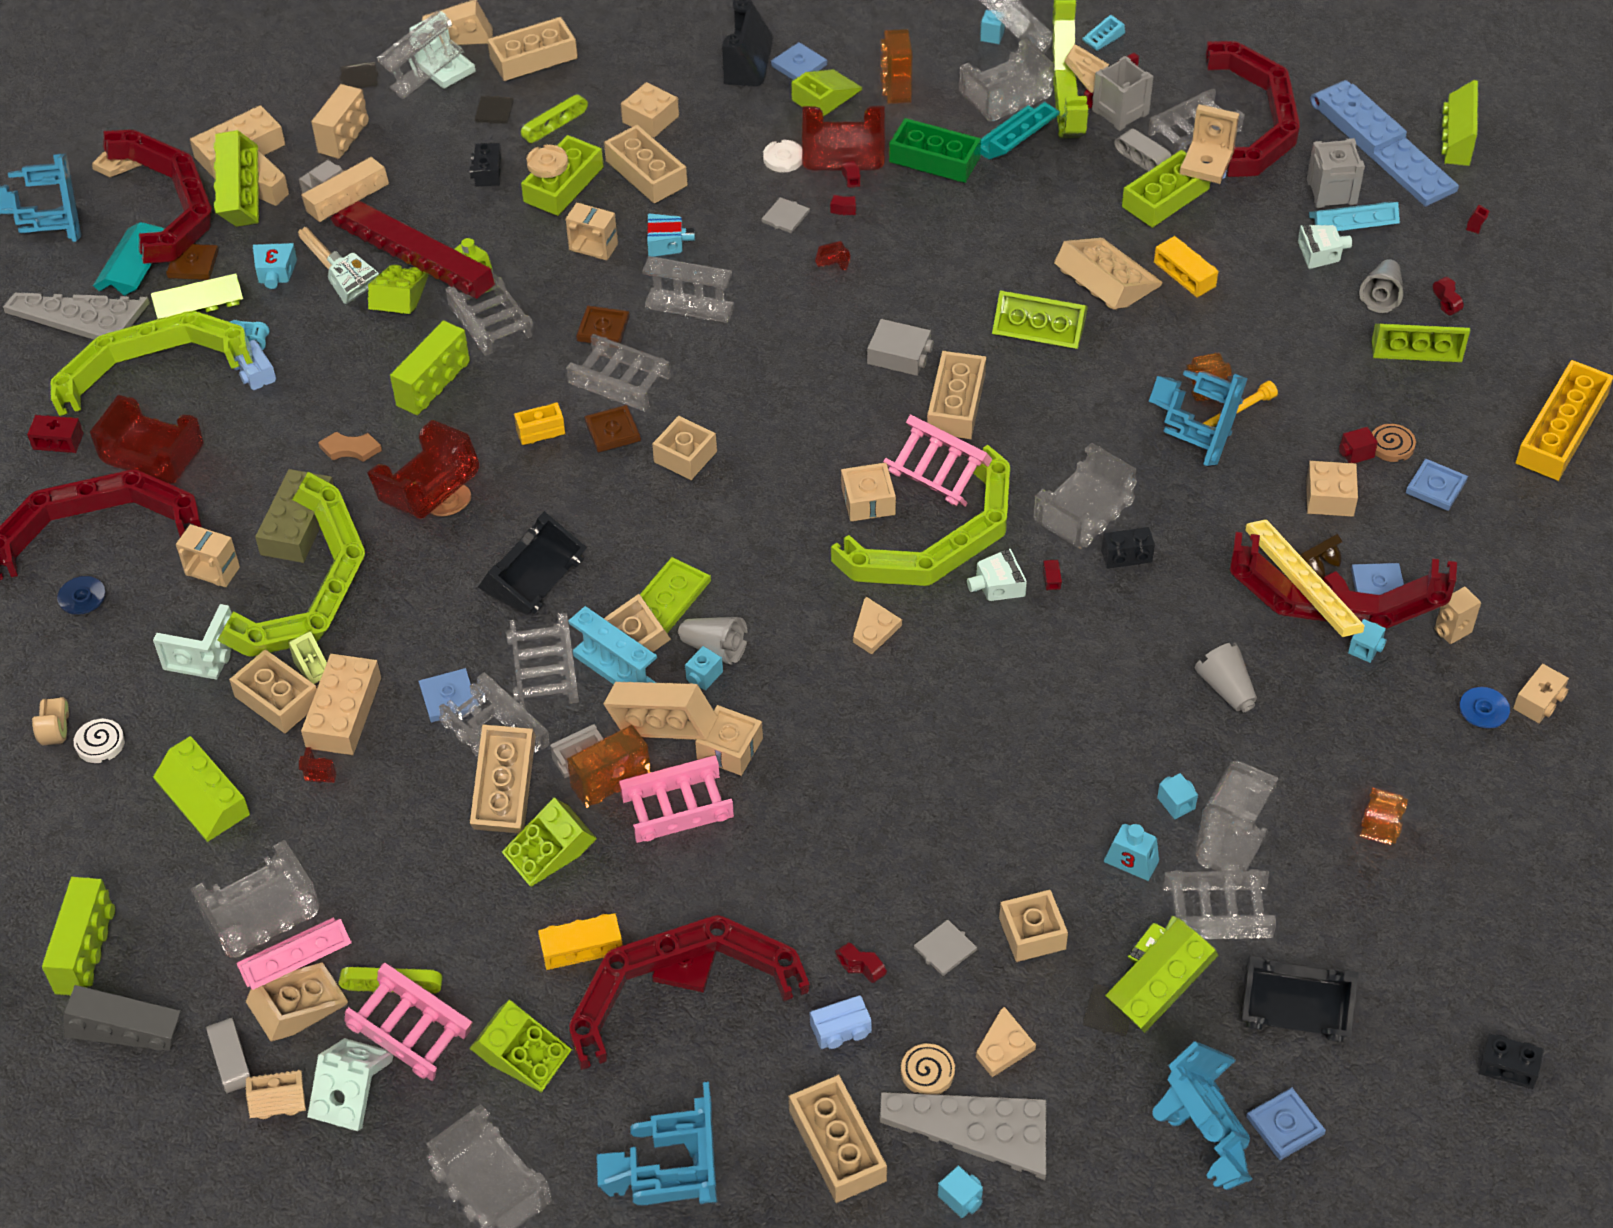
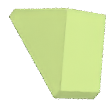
(308, 657)

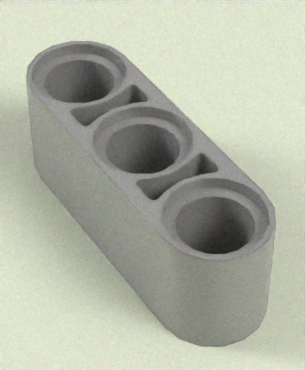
(1141, 149)
(228, 1054)

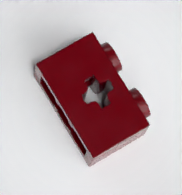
(55, 433)

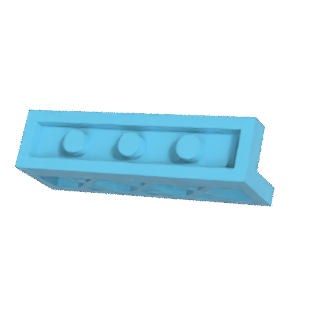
(1358, 216)

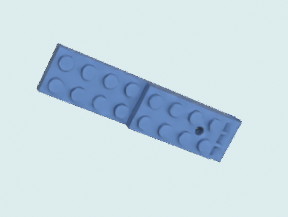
(1383, 141)

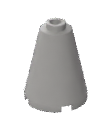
(1383, 287)
(717, 634)
(1228, 676)

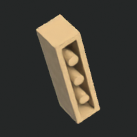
(345, 189)

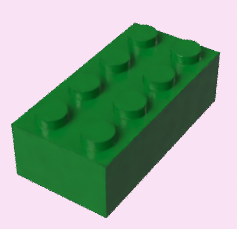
(935, 150)

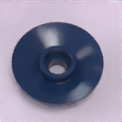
(81, 595)

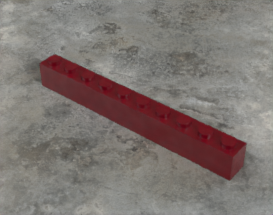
(415, 248)

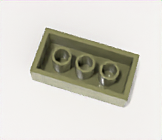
(289, 526)

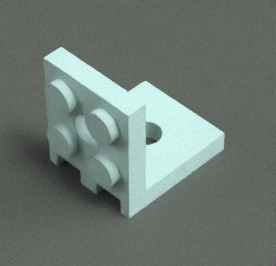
(454, 71)
(194, 656)
(348, 1069)

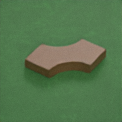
(340, 446)

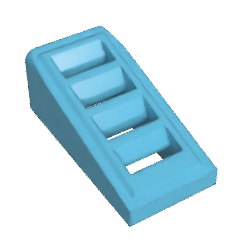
(1110, 22)

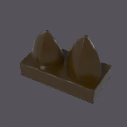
(1328, 550)

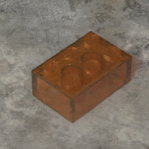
(897, 66)
(600, 767)

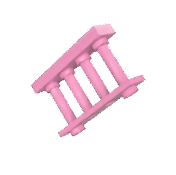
(937, 439)
(670, 779)
(293, 953)
(411, 996)

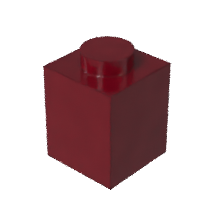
(1358, 445)

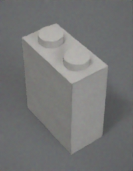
(899, 347)

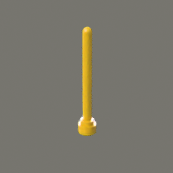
(1265, 392)

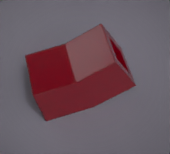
(851, 173)
(843, 205)
(1477, 219)
(1052, 574)
(1335, 581)

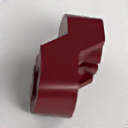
(1450, 300)
(861, 962)

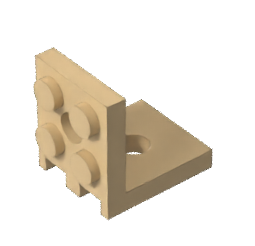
(1211, 144)

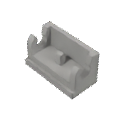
(573, 744)

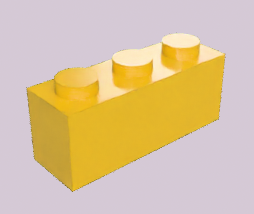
(1186, 266)
(579, 941)

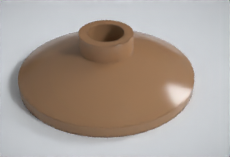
(454, 503)

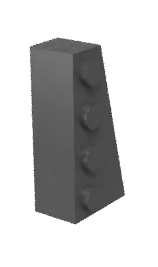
(119, 1020)

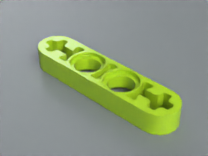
(535, 128)
(366, 978)

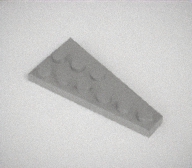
(79, 315)
(982, 1126)

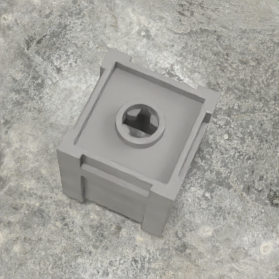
(1122, 93)
(1335, 173)

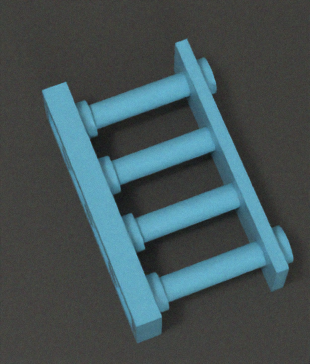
(610, 650)

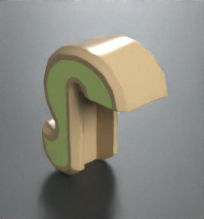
(51, 723)

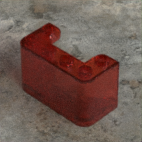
(835, 143)
(145, 444)
(432, 475)

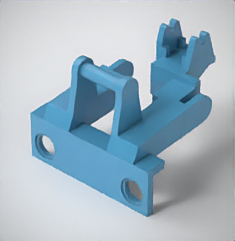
(43, 220)
(1170, 397)
(1198, 1096)
(658, 1186)

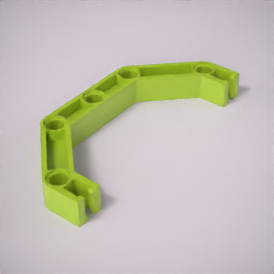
(1072, 108)
(143, 340)
(342, 541)
(946, 554)

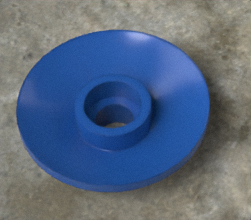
(1484, 707)

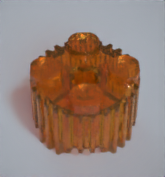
(1211, 364)
(1382, 816)

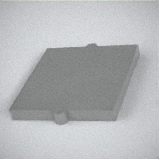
(785, 215)
(945, 947)

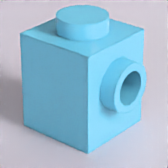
(991, 28)
(1367, 644)
(703, 668)
(1177, 795)
(961, 1192)

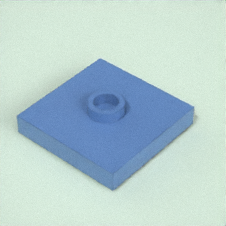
(798, 61)
(1436, 484)
(1376, 577)
(445, 687)
(1285, 1123)

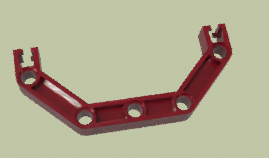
(1277, 83)
(178, 165)
(91, 496)
(1384, 609)
(688, 942)

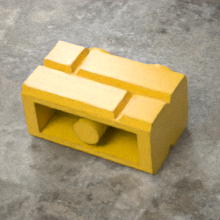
(539, 423)

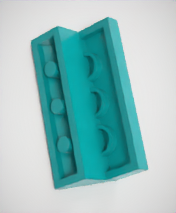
(1016, 129)
(125, 265)

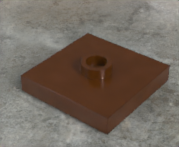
(194, 263)
(604, 323)
(612, 428)

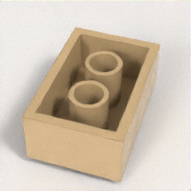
(340, 121)
(274, 691)

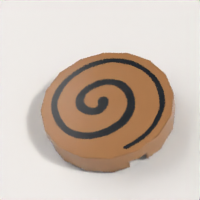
(1394, 442)

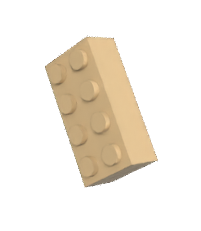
(532, 48)
(254, 124)
(645, 163)
(957, 393)
(341, 704)
(661, 709)
(502, 779)
(837, 1138)

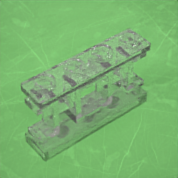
(502, 707)

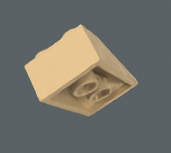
(295, 1001)

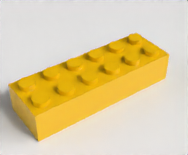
(1564, 420)

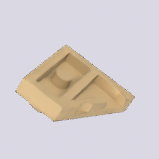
(1084, 66)
(113, 167)
(874, 626)
(1004, 1044)

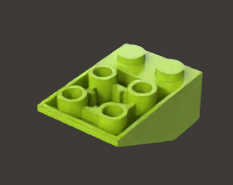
(823, 89)
(396, 289)
(548, 842)
(520, 1047)

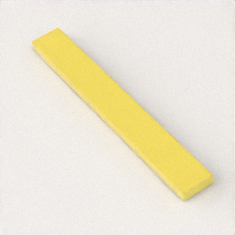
(1306, 579)

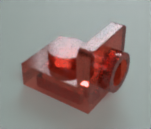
(833, 253)
(316, 769)

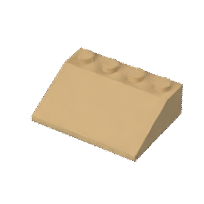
(1106, 271)

